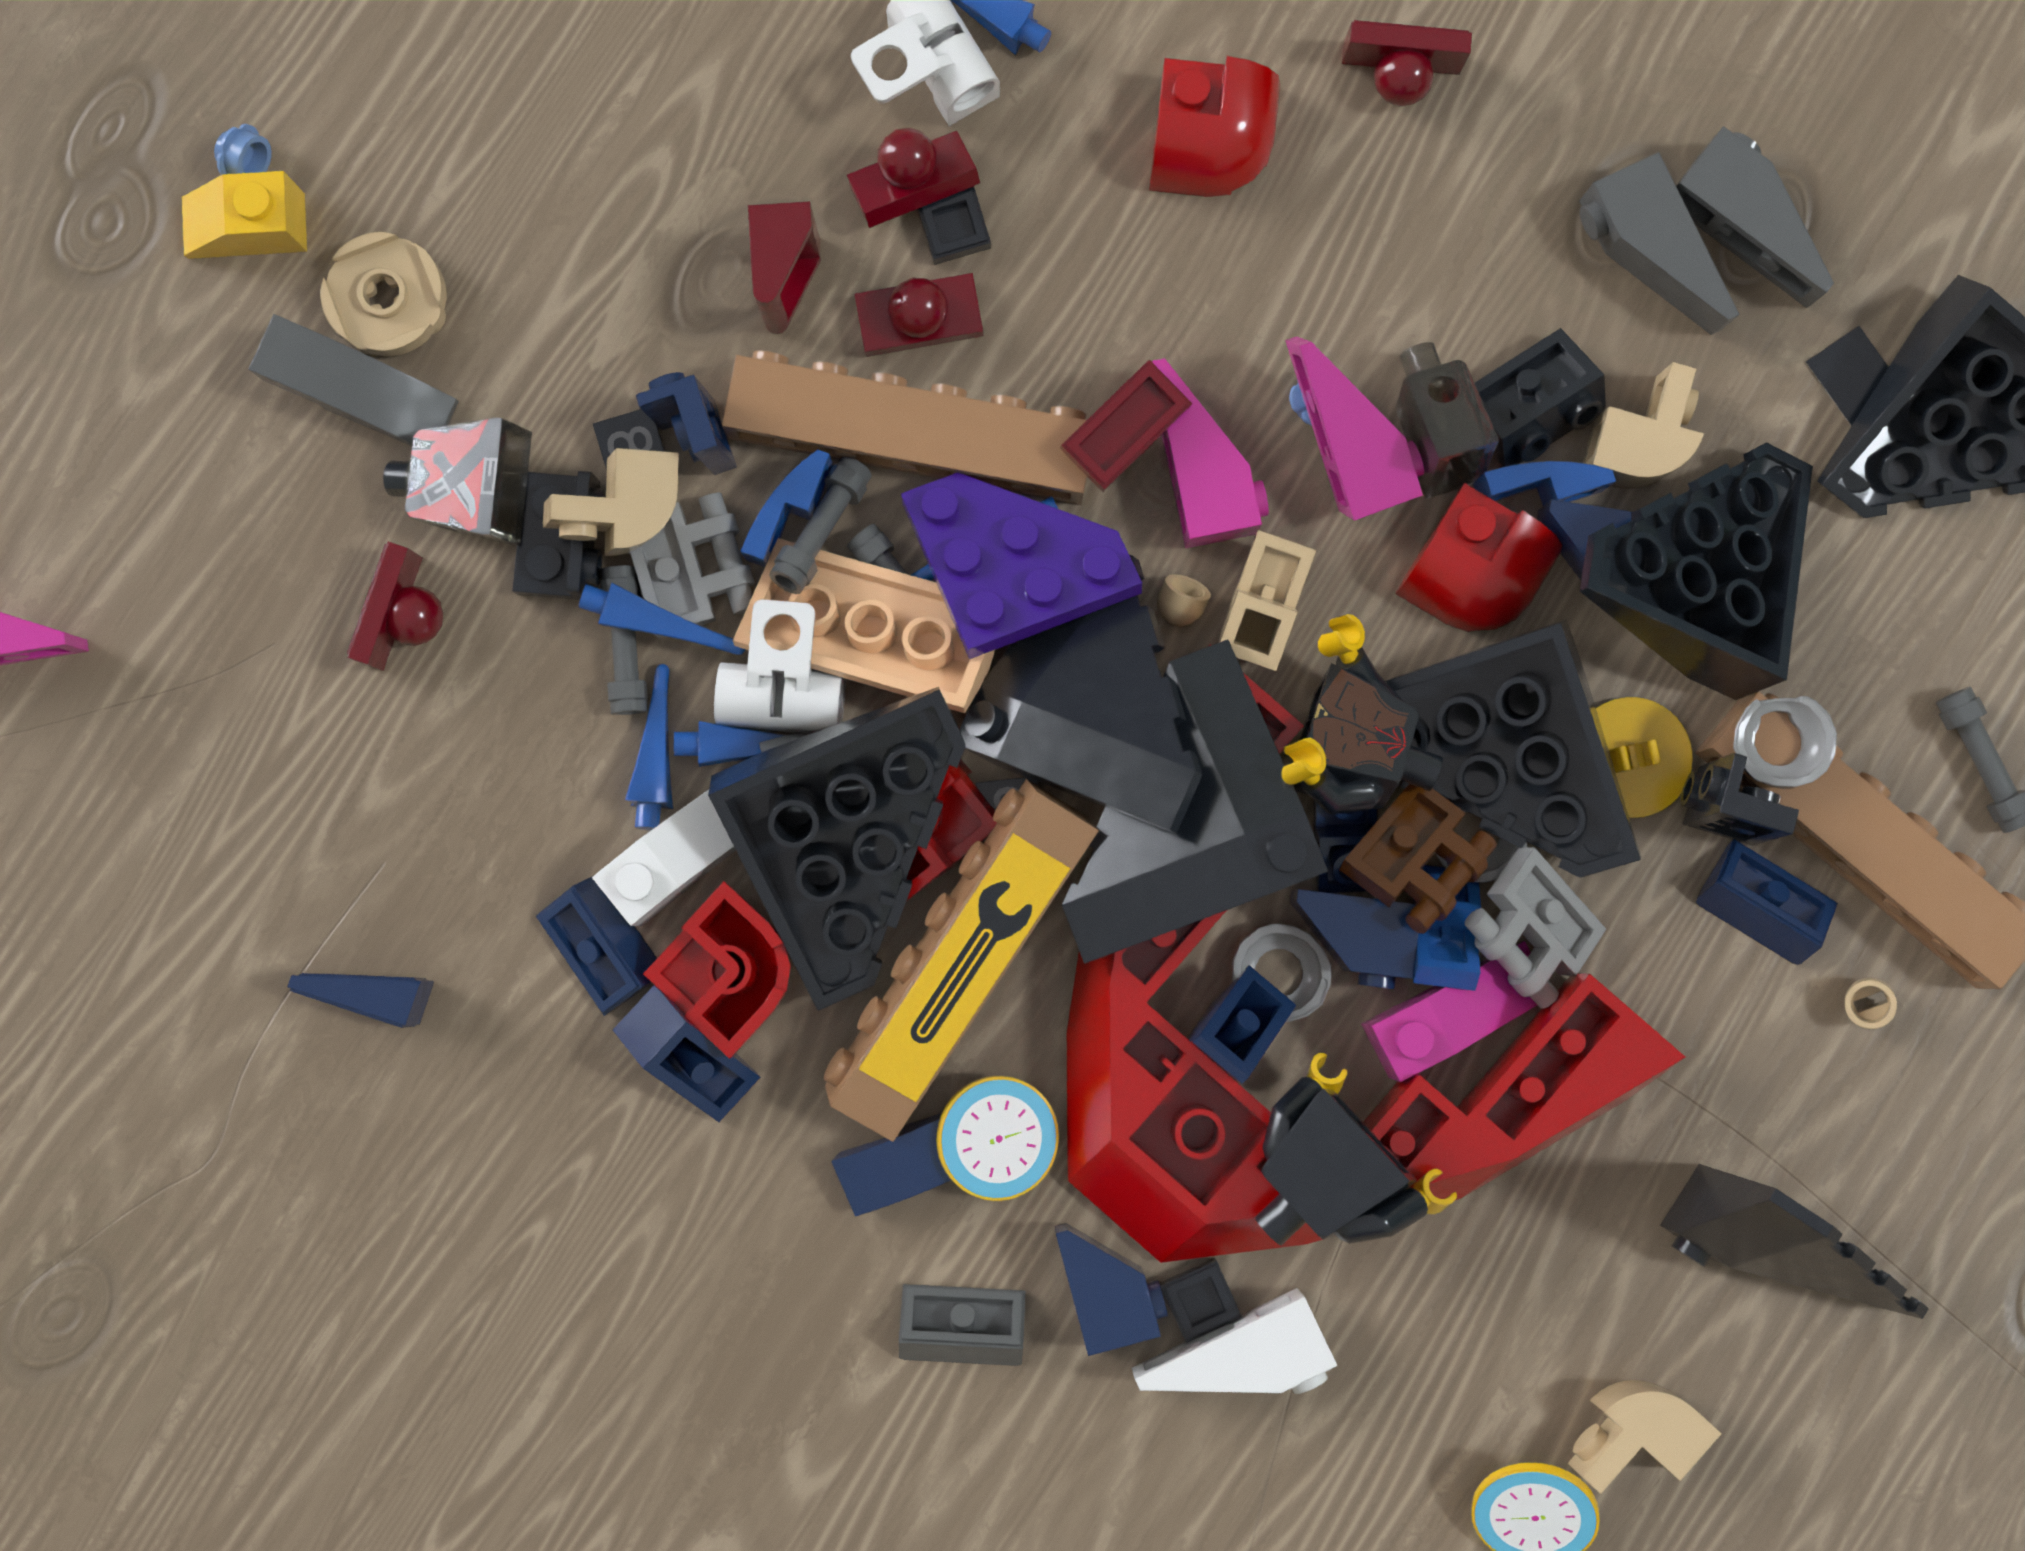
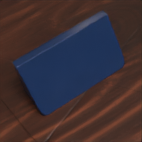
(1767, 903)
(598, 944)

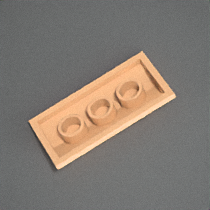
(874, 629)

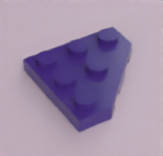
(1013, 561)

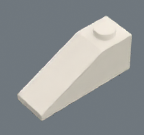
(666, 861)
(1262, 1352)

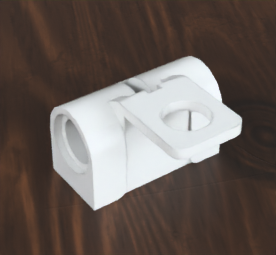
(936, 52)
(777, 686)

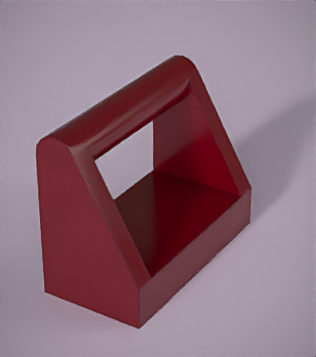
(782, 258)

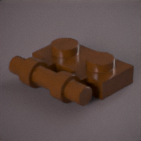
(1403, 842)

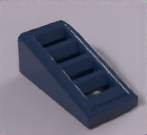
(383, 998)

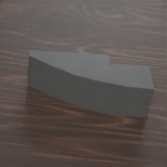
(348, 382)

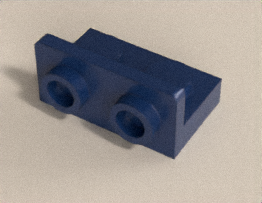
(693, 414)

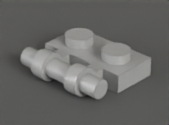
(672, 573)
(1550, 917)

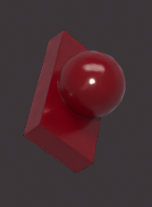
(1405, 56)
(912, 174)
(919, 314)
(1126, 425)
(394, 609)

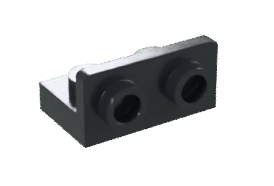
(1541, 397)
(543, 560)
(1720, 809)

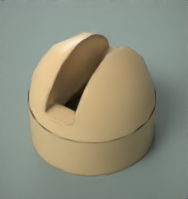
(1182, 600)
(1874, 1015)

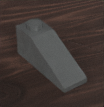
(1746, 208)
(1653, 237)

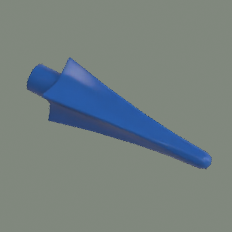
(1008, 22)
(630, 612)
(719, 743)
(651, 777)

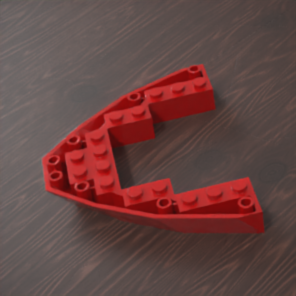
(1179, 1143)

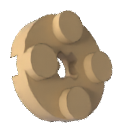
(353, 280)

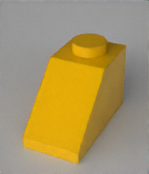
(244, 216)

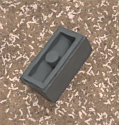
(962, 1325)

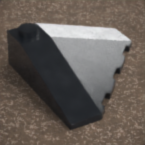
(1943, 411)
(1712, 572)
(1090, 715)
(1525, 747)
(835, 831)
(1234, 843)
(1776, 1238)

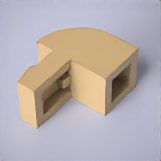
(1653, 445)
(636, 505)
(1266, 599)
(1639, 1418)

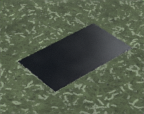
(1849, 371)

